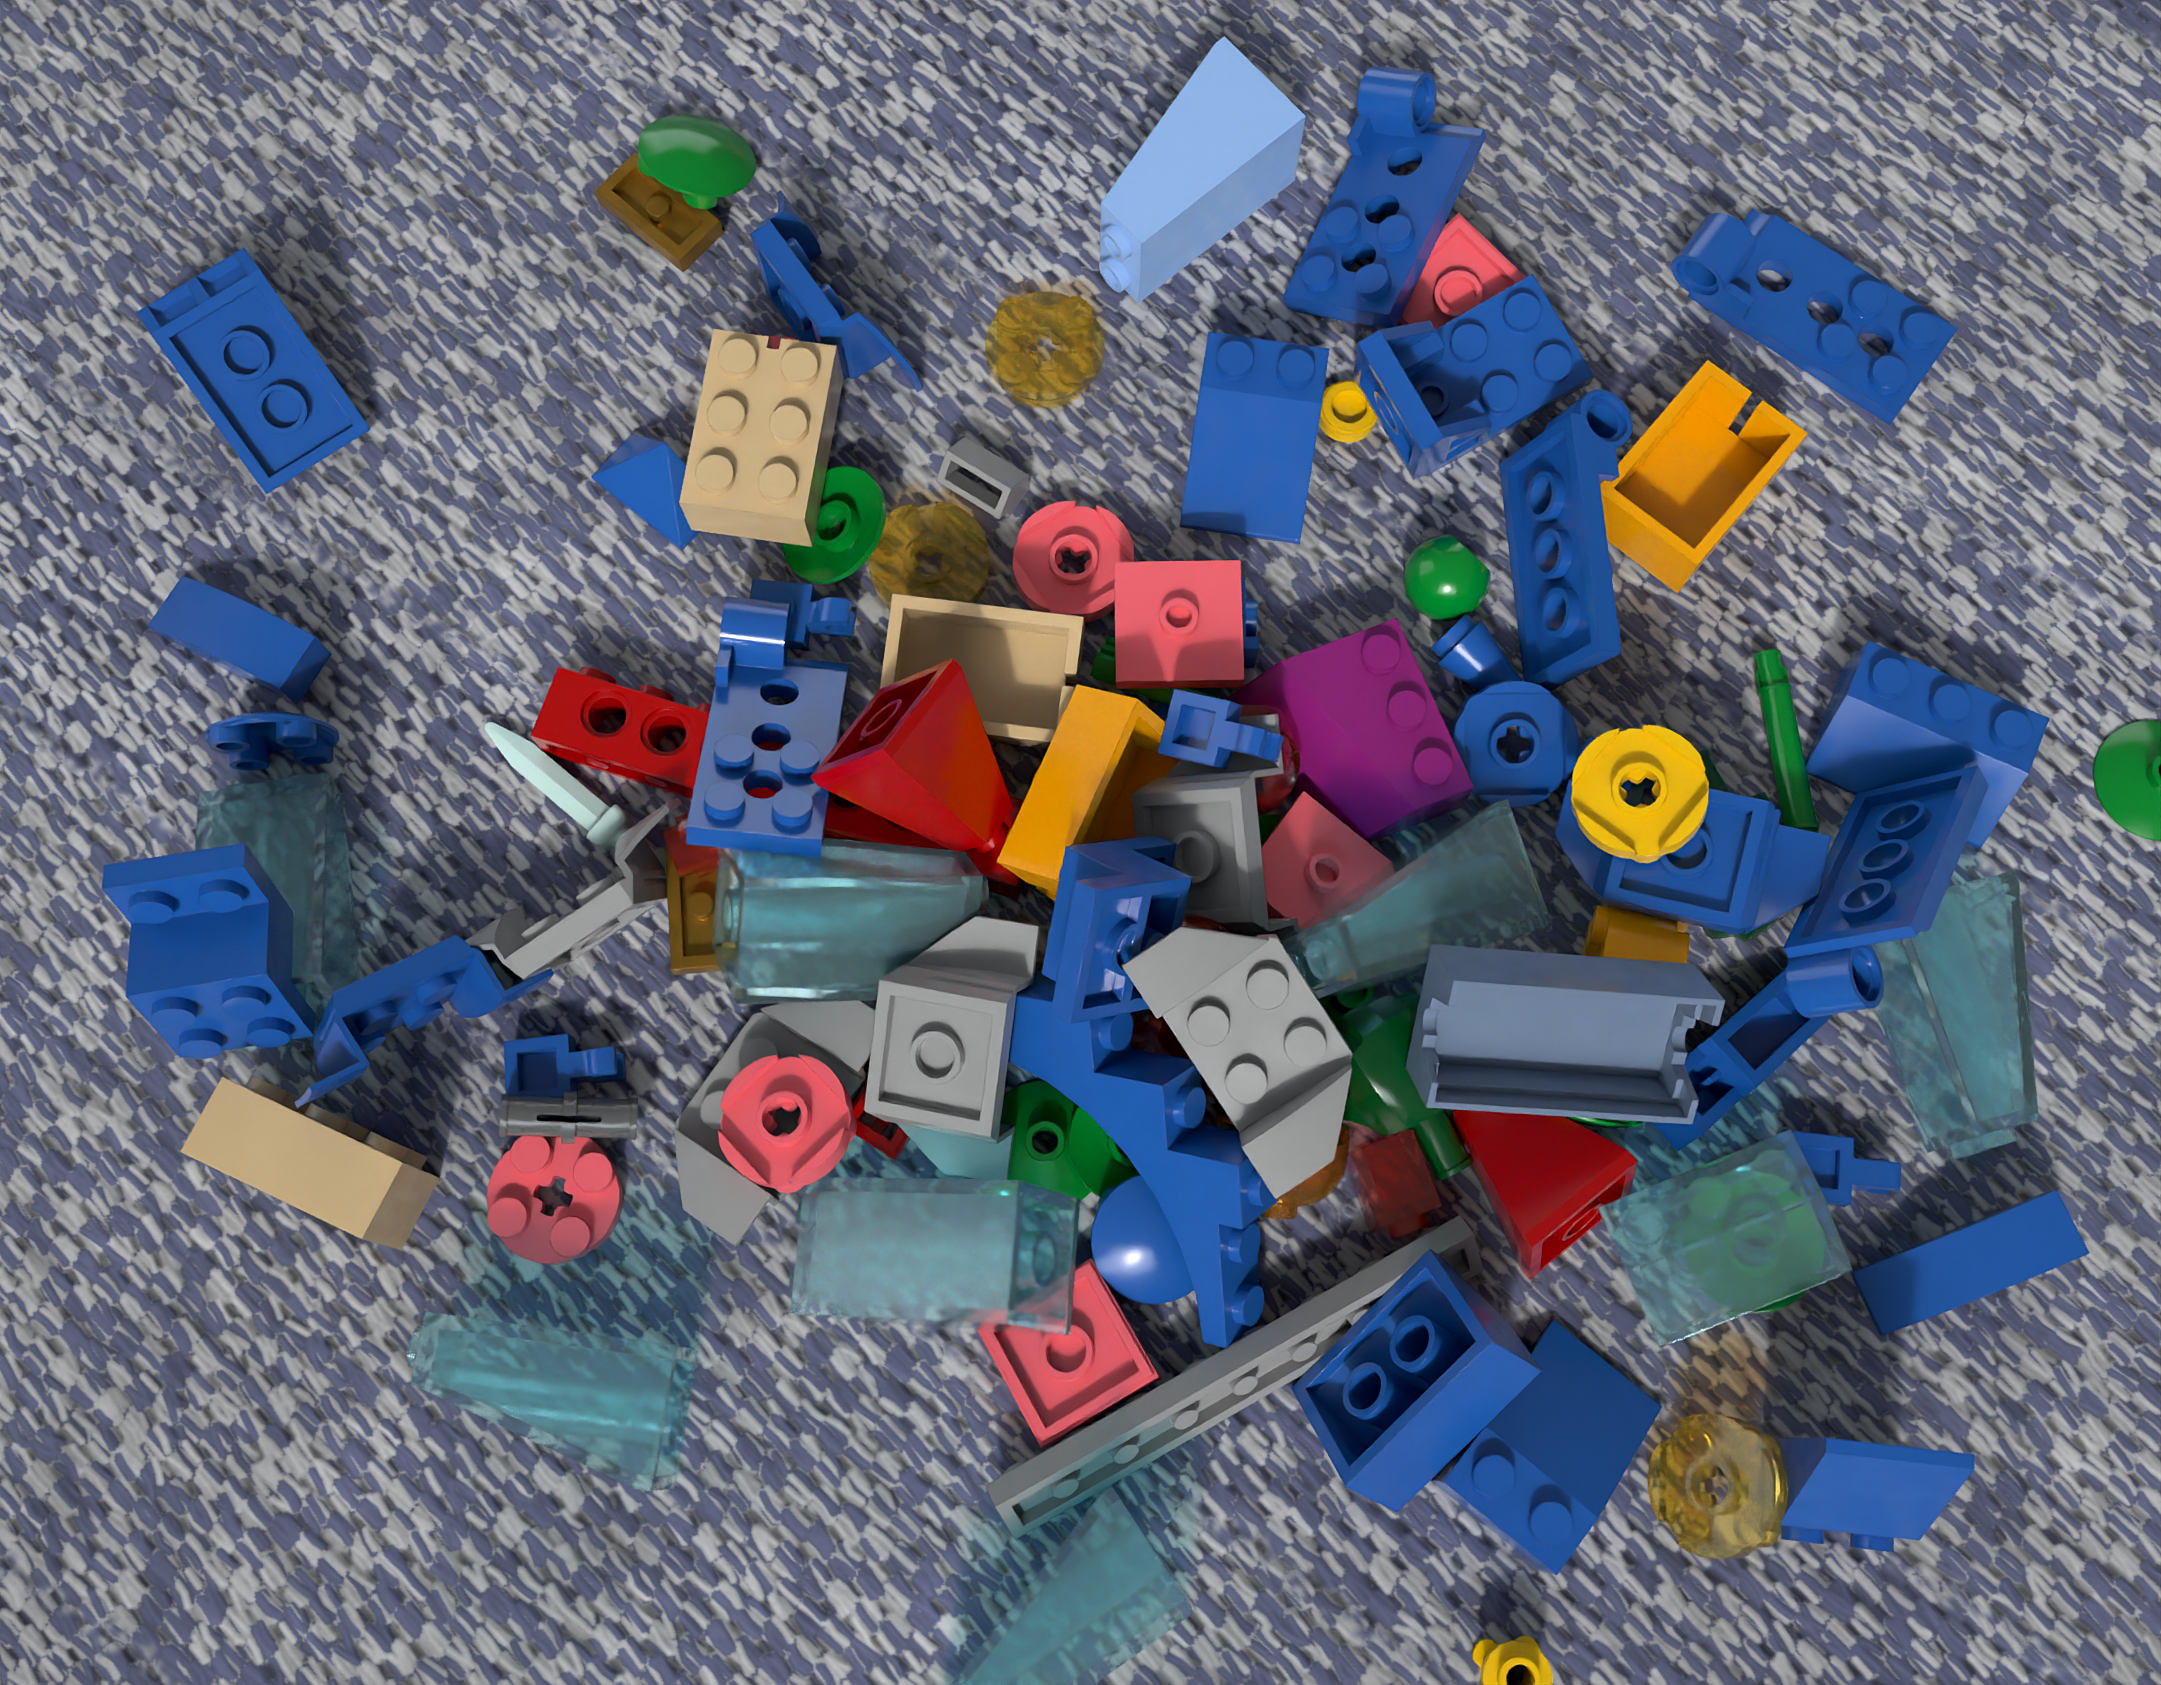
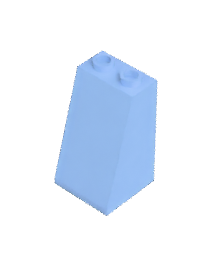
(1199, 173)

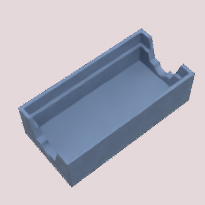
(1558, 1034)

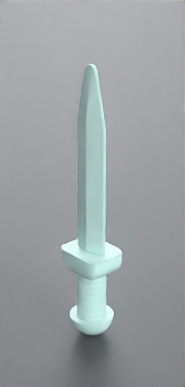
(562, 788)

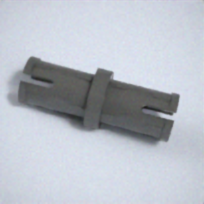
(521, 1117)

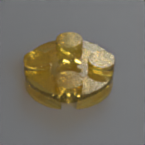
(1036, 317)
(928, 530)
(1756, 1486)

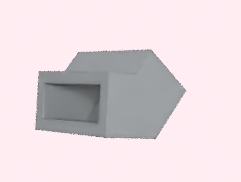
(989, 467)

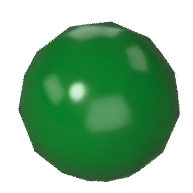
(1445, 579)

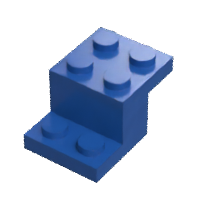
(1106, 911)
(209, 951)

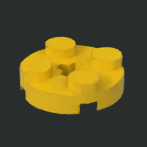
(1633, 755)

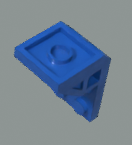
(253, 370)
(1470, 378)

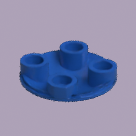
(255, 735)
(1137, 1246)

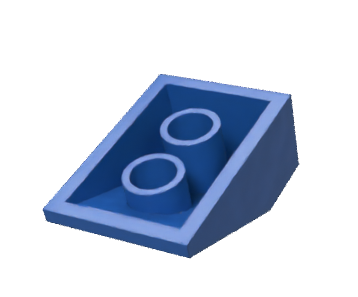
(1254, 437)
(1552, 1452)
(1866, 1489)

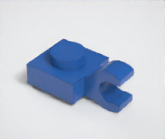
(808, 616)
(1208, 730)
(552, 1065)
(1839, 1172)

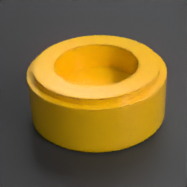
(1346, 413)

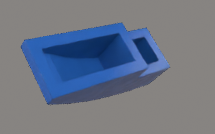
(241, 638)
(1741, 1056)
(1969, 1262)

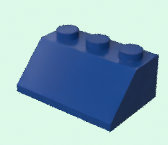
(1910, 722)
(1413, 1382)

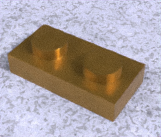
(658, 215)
(690, 920)

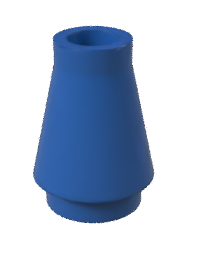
(1473, 654)

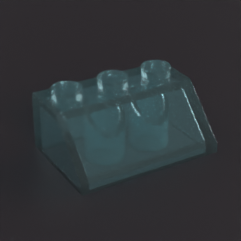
(1726, 1238)

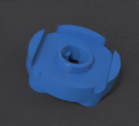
(1539, 718)

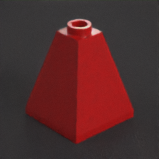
(923, 762)
(1543, 1178)

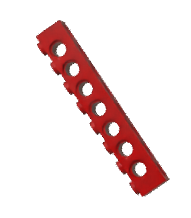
(582, 700)

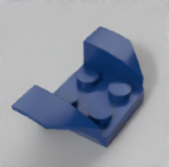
(813, 311)
(1726, 878)
(400, 995)

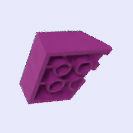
(1366, 732)

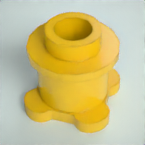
(1497, 1659)

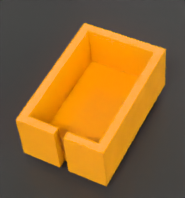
(1694, 476)
(1085, 783)

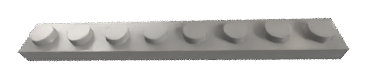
(1211, 1388)

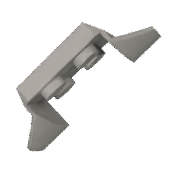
(1217, 835)
(603, 910)
(1255, 1042)
(947, 1045)
(708, 1183)

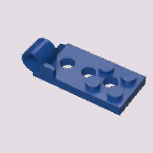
(1386, 135)
(1721, 275)
(1569, 464)
(747, 672)
(1879, 887)

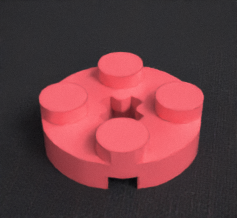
(1080, 530)
(792, 1158)
(571, 1230)

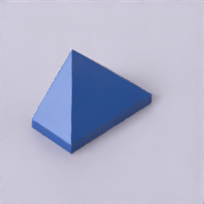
(649, 482)

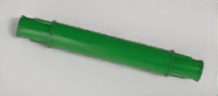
(1784, 741)

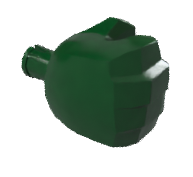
(1381, 1088)

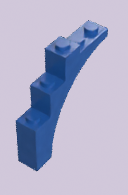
(1156, 1117)

